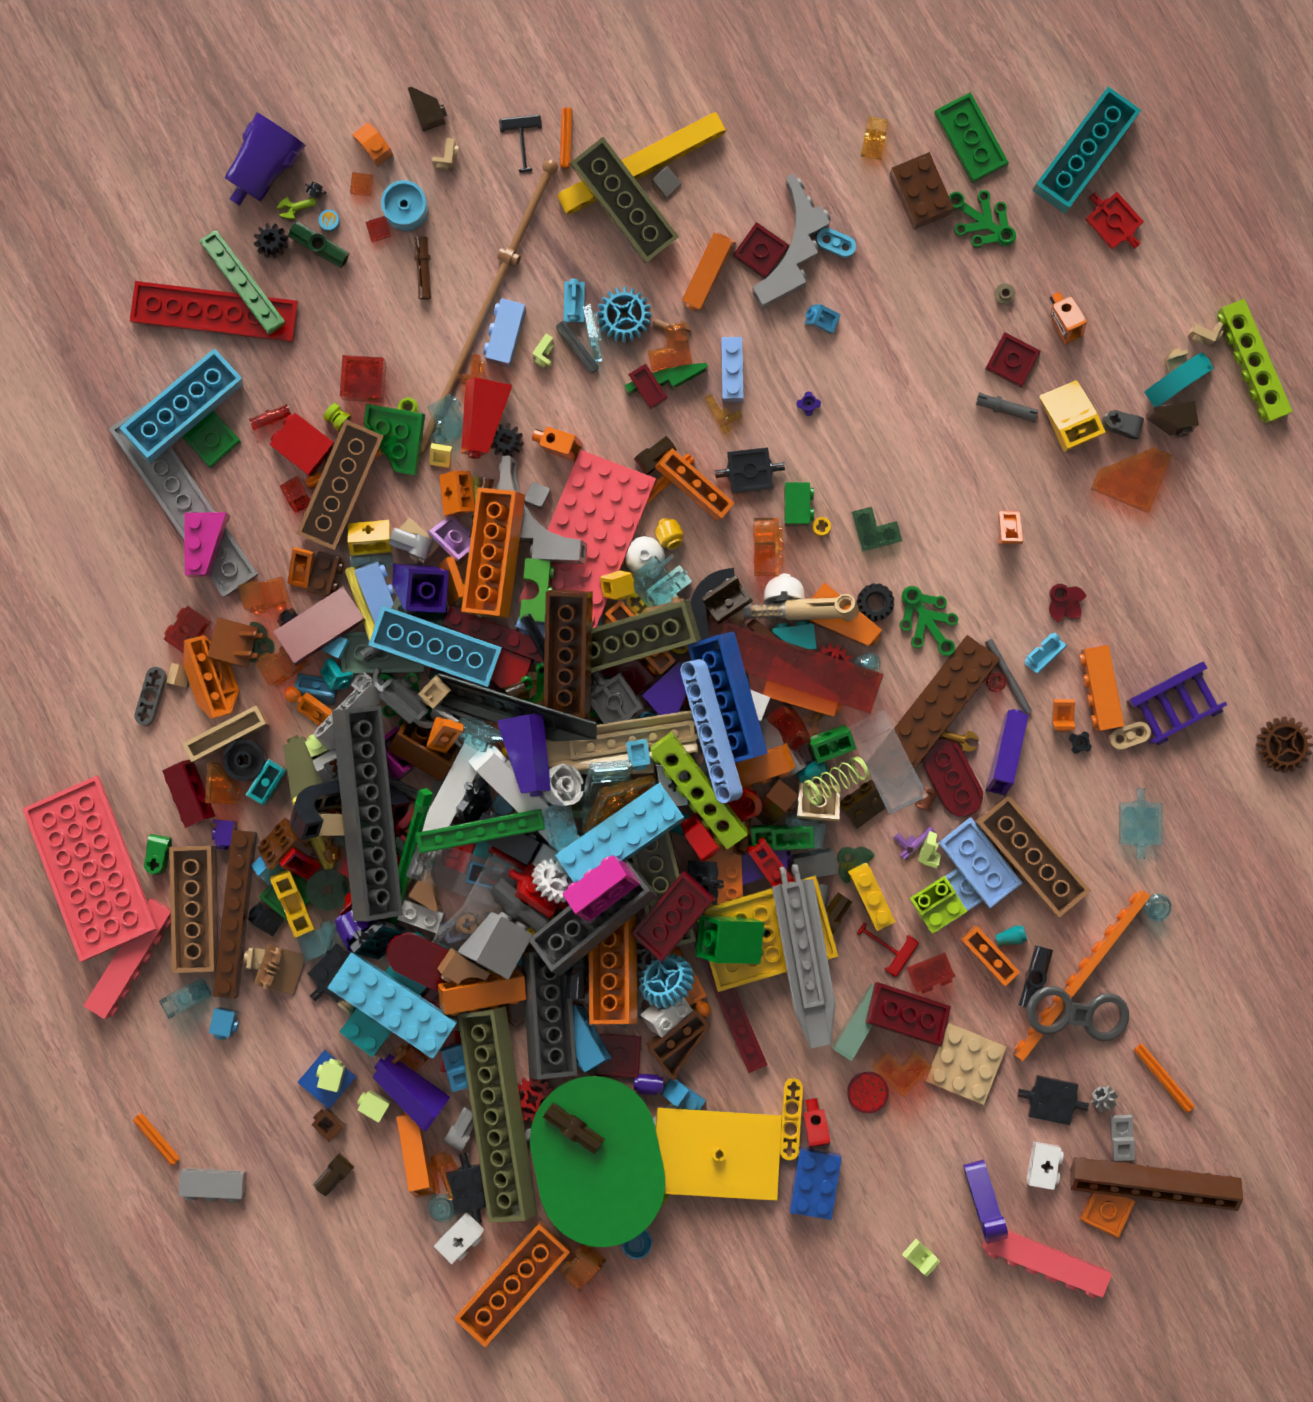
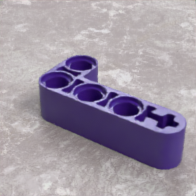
(985, 1202)

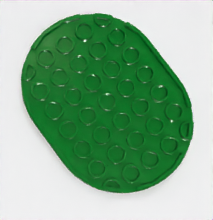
(604, 1194)

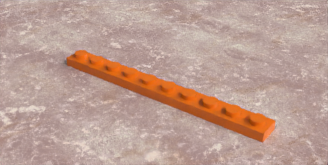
(1086, 967)

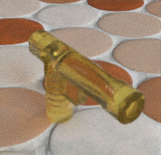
(722, 414)

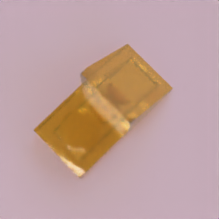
(874, 137)

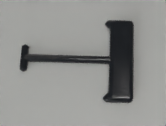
(520, 123)

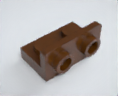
(325, 574)

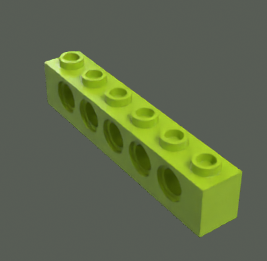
(1240, 312)
(672, 746)

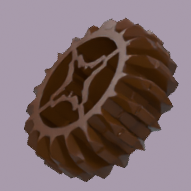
(1289, 738)

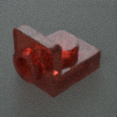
(295, 494)

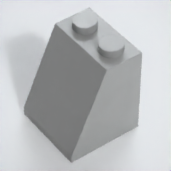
(497, 944)

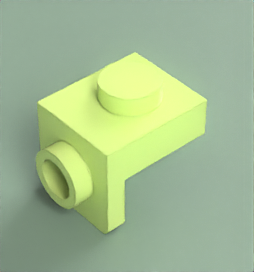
(921, 1257)

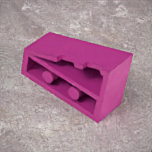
(202, 540)

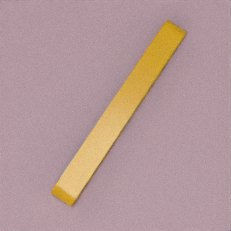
(652, 157)

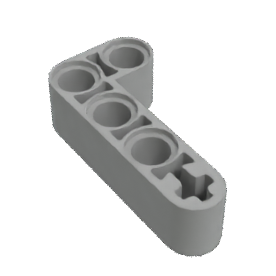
(363, 696)

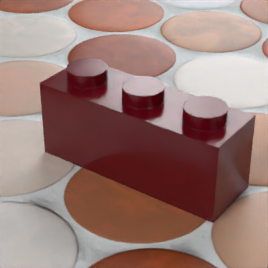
(188, 793)

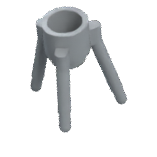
(447, 713)

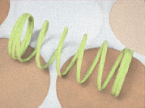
(813, 786)

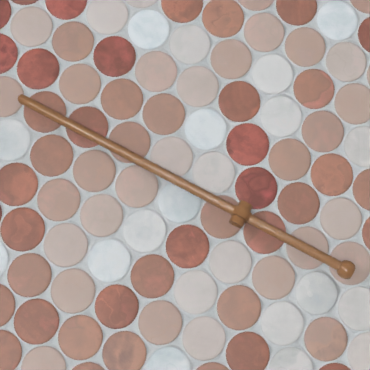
(508, 258)

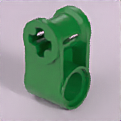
(157, 852)

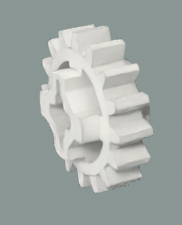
(551, 880)

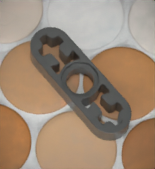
(159, 682)

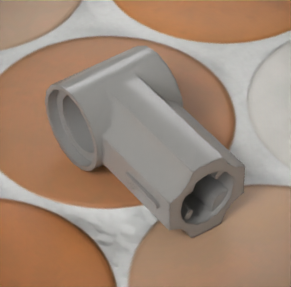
(414, 544)
(459, 1133)

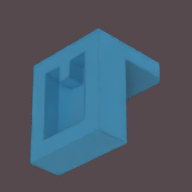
(822, 318)

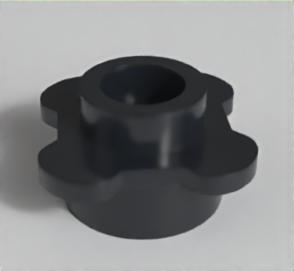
(315, 190)
(1076, 747)

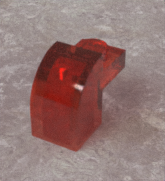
(790, 726)

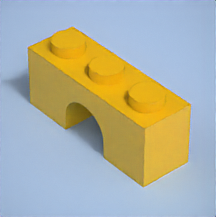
(871, 896)
(292, 903)

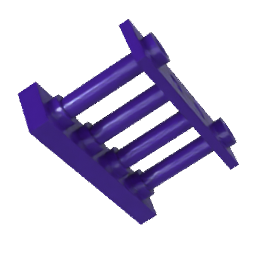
(1178, 683)

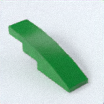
(674, 376)
(782, 836)

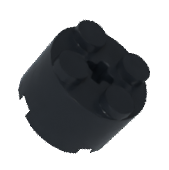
(233, 759)

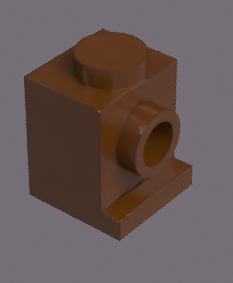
(327, 1132)

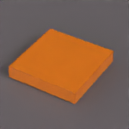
(455, 586)
(1108, 1212)

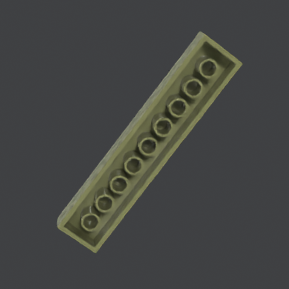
(497, 1115)

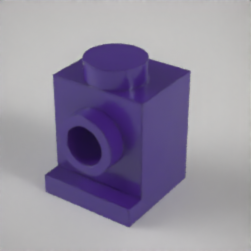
(223, 833)

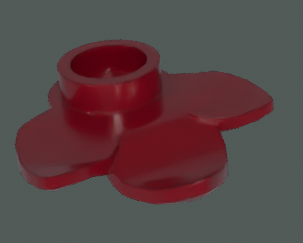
(1068, 604)

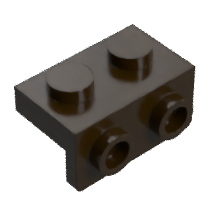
(726, 599)
(862, 804)

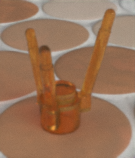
(438, 1164)

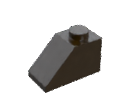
(427, 109)

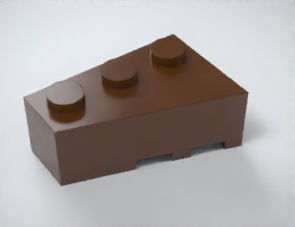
(776, 803)
(677, 1045)

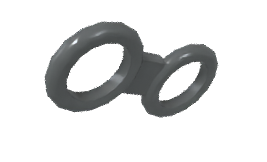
(1077, 1013)

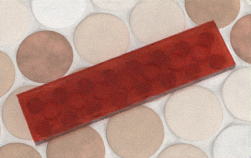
(806, 669)

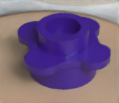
(808, 397)

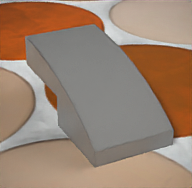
(1122, 1137)

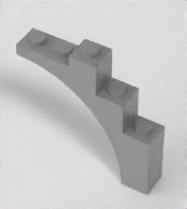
(787, 276)
(545, 544)

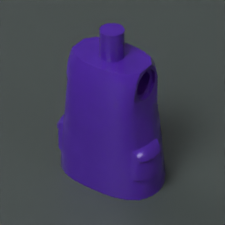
(262, 158)

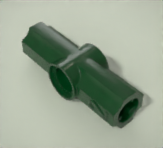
(308, 238)

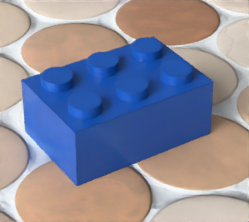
(815, 1183)

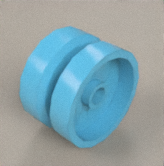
(408, 217)

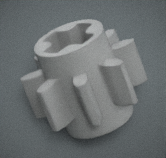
(1104, 1099)

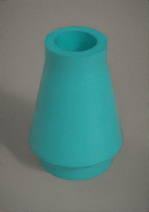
(812, 770)
(1012, 936)

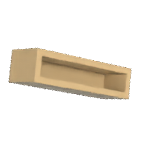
(225, 733)

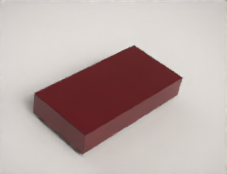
(648, 386)

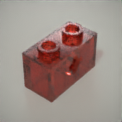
(186, 617)

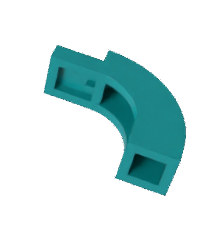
(1179, 379)

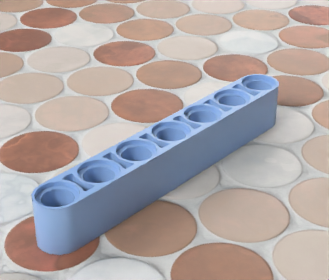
(701, 697)

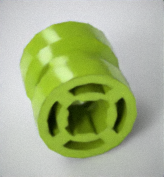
(336, 416)

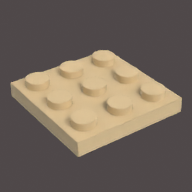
(966, 1063)

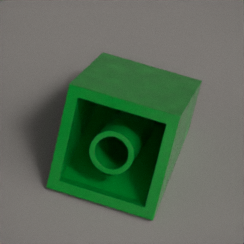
(730, 939)

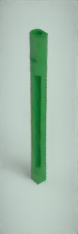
(417, 823)

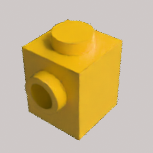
(617, 585)

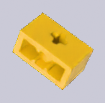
(369, 537)

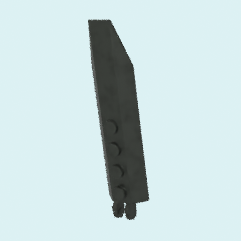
(498, 706)

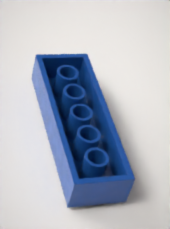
(732, 694)

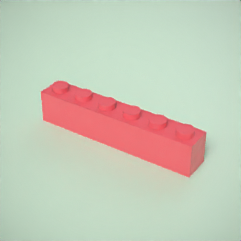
(126, 965)
(1051, 1262)

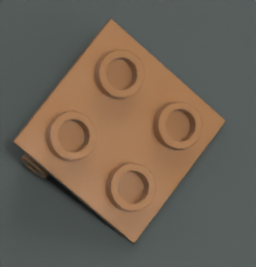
(279, 969)

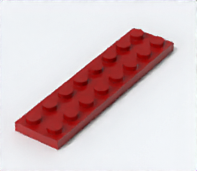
(206, 311)

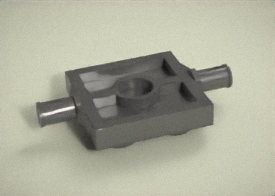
(614, 699)

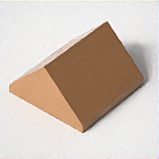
(426, 895)

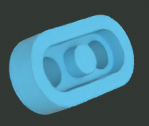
(836, 242)

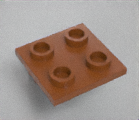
(233, 642)

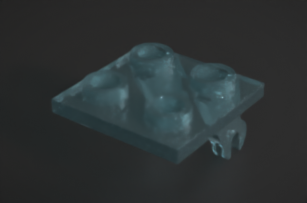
(654, 583)

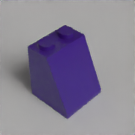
(421, 587)
(668, 693)

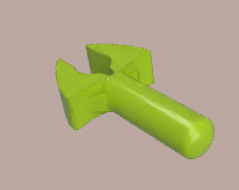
(293, 207)

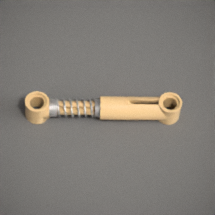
(800, 610)

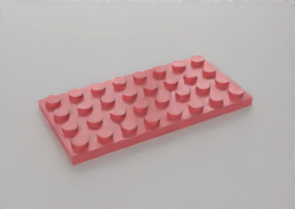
(604, 510)
(89, 868)

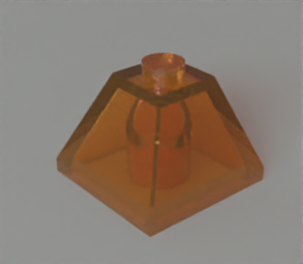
(220, 786)

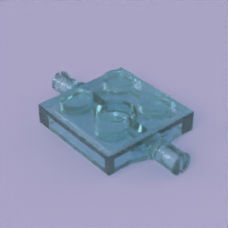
(1140, 823)

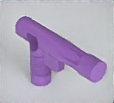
(911, 842)

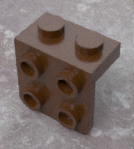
(280, 843)

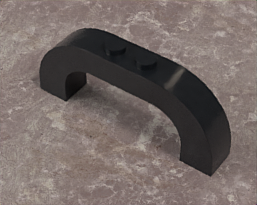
(699, 610)
(324, 796)

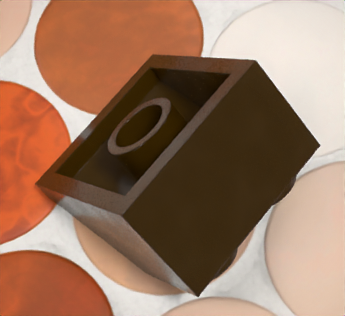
(1175, 418)

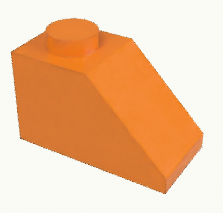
(373, 144)

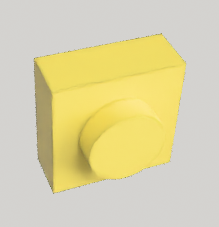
(440, 455)

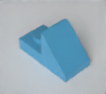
(682, 1096)

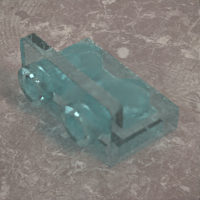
(448, 412)
(478, 734)
(560, 825)

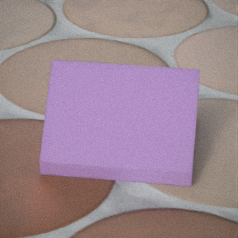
(452, 537)

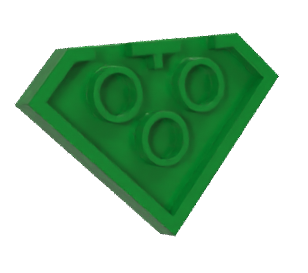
(401, 435)

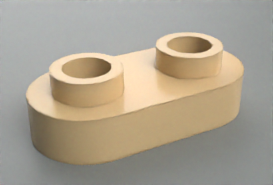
(1129, 735)

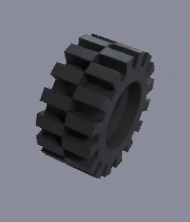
(884, 593)

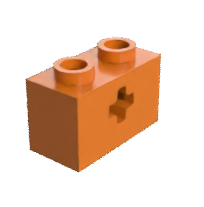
(457, 493)

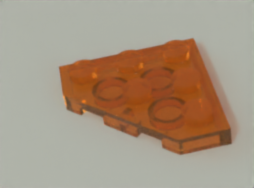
(1134, 478)
(616, 797)

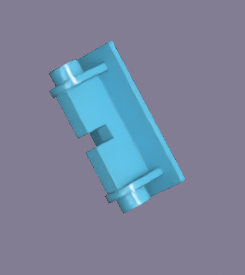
(574, 301)
(1043, 656)

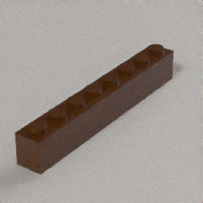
(235, 914)
(1156, 1183)

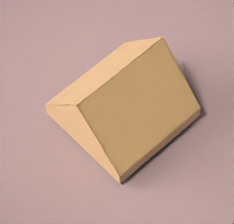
(177, 676)

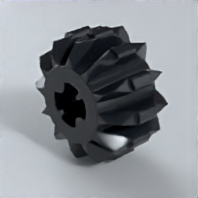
(273, 247)
(510, 434)

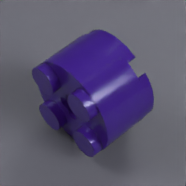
(346, 927)

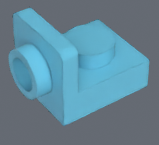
(638, 753)

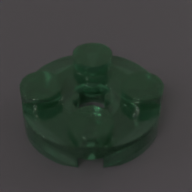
(330, 901)

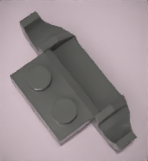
(403, 699)

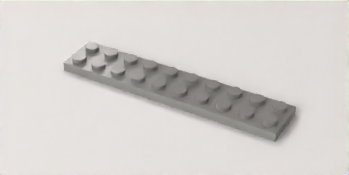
(179, 495)

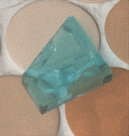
(593, 332)

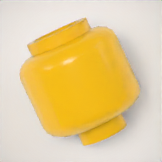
(669, 533)

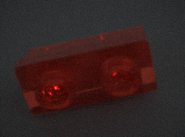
(931, 972)

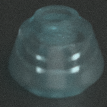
(868, 660)
(1158, 907)
(446, 1205)

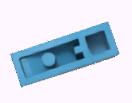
(588, 1044)

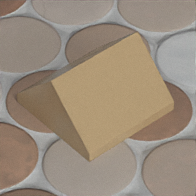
(827, 810)

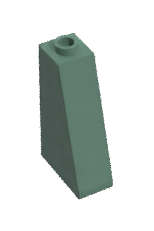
(855, 1029)

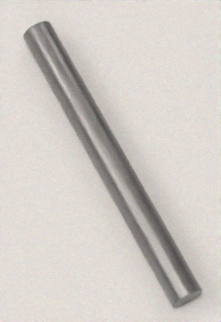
(1010, 679)

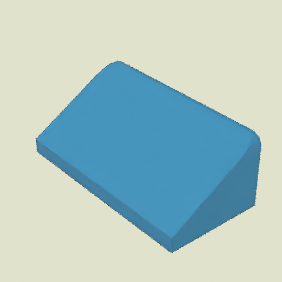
(316, 687)

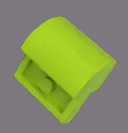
(938, 904)

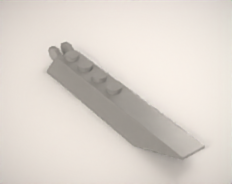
(805, 957)

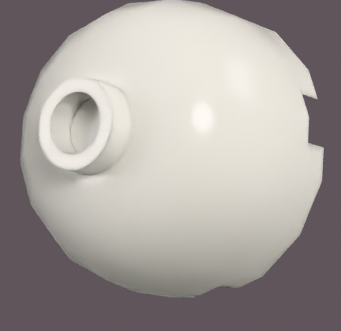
(641, 551)
(782, 589)
(565, 785)

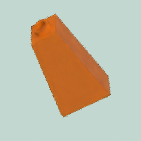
(708, 270)
(858, 630)
(800, 699)
(415, 1157)

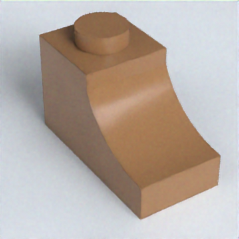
(458, 967)

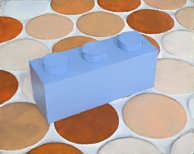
(504, 332)
(732, 369)
(375, 587)

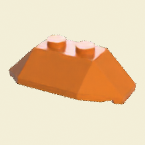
(209, 678)

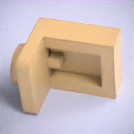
(451, 153)
(1202, 335)

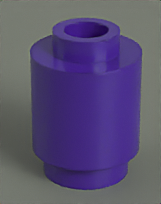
(648, 1084)

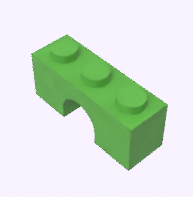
(539, 573)

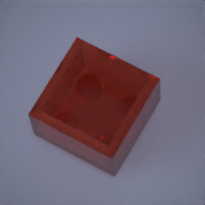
(362, 378)

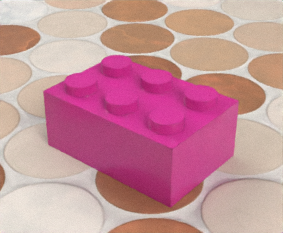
(600, 888)

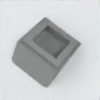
(666, 181)
(537, 495)

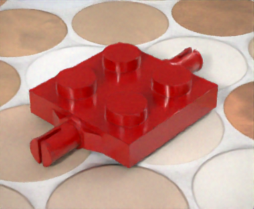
(1114, 220)
(527, 892)

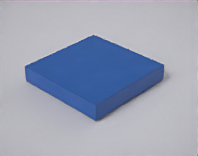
(310, 1081)

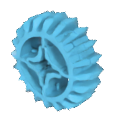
(617, 309)
(662, 978)

